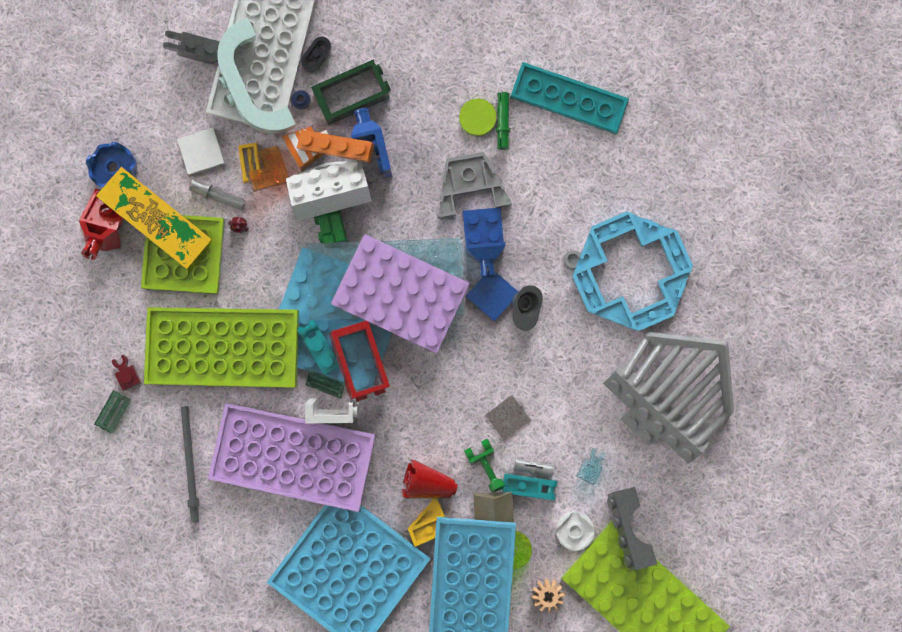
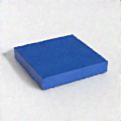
(492, 295)

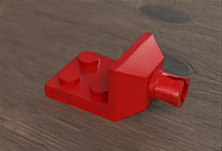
(99, 227)

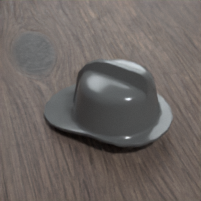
(526, 307)

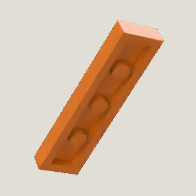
(335, 146)

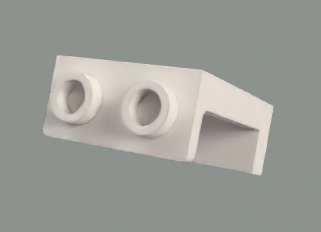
(316, 415)

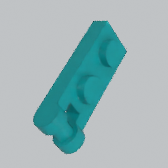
(319, 348)
(529, 486)

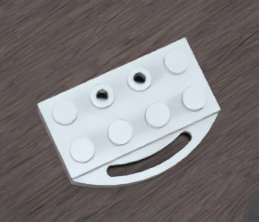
(328, 188)

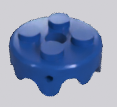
(104, 156)

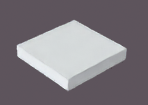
(201, 151)

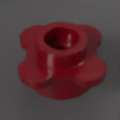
(238, 225)

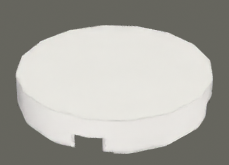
(575, 531)

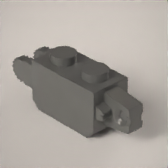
(193, 47)

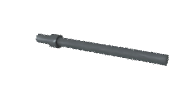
(193, 501)

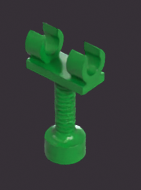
(495, 483)

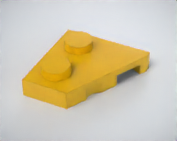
(424, 527)

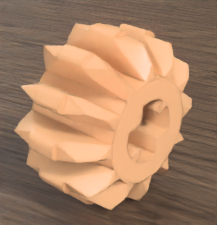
(545, 602)

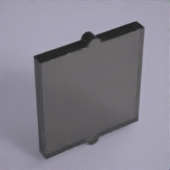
(507, 417)

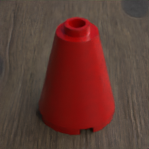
(426, 482)

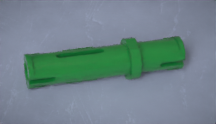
(503, 121)

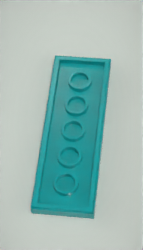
(569, 98)

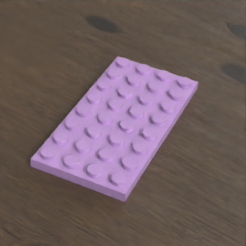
(292, 457)

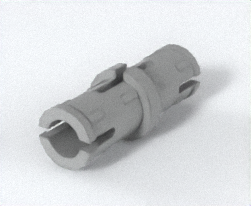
(533, 467)

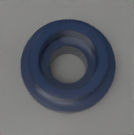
(301, 105)

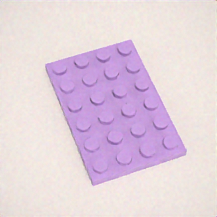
(400, 293)

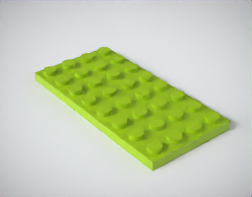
(221, 347)
(637, 599)

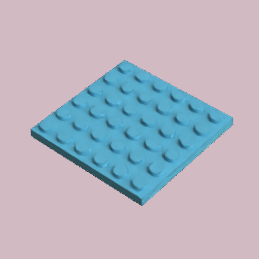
(354, 347)
(348, 570)

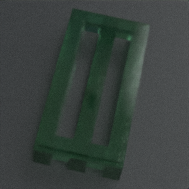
(106, 407)

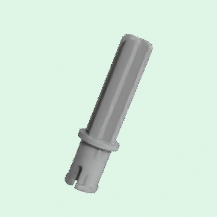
(216, 194)

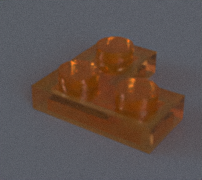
(272, 174)

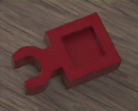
(127, 375)

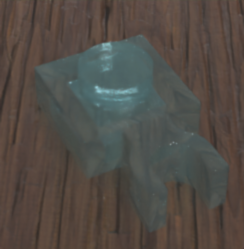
(589, 469)

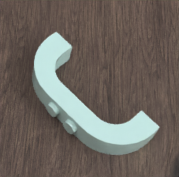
(266, 122)

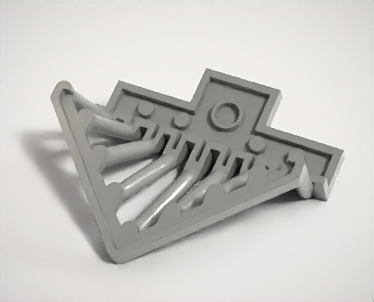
(655, 417)

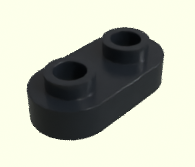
(313, 53)

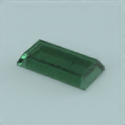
(325, 384)

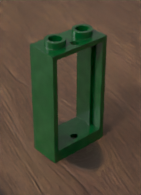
(365, 103)

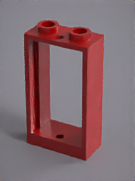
(350, 330)

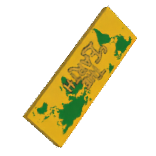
(154, 218)

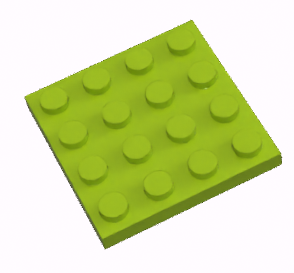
(203, 276)

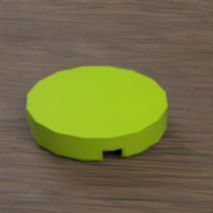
(477, 117)

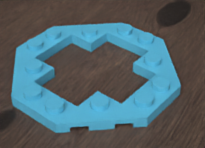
(646, 232)

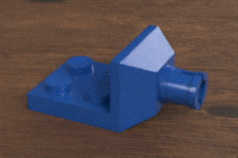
(370, 131)
(484, 237)

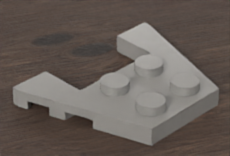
(470, 175)

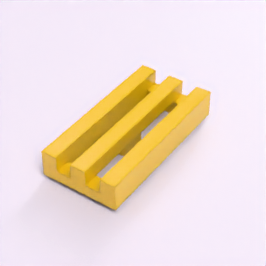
(242, 159)

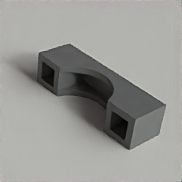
(636, 553)

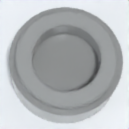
(571, 259)

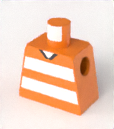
(302, 158)

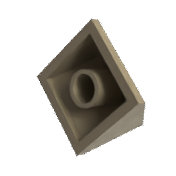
(494, 506)

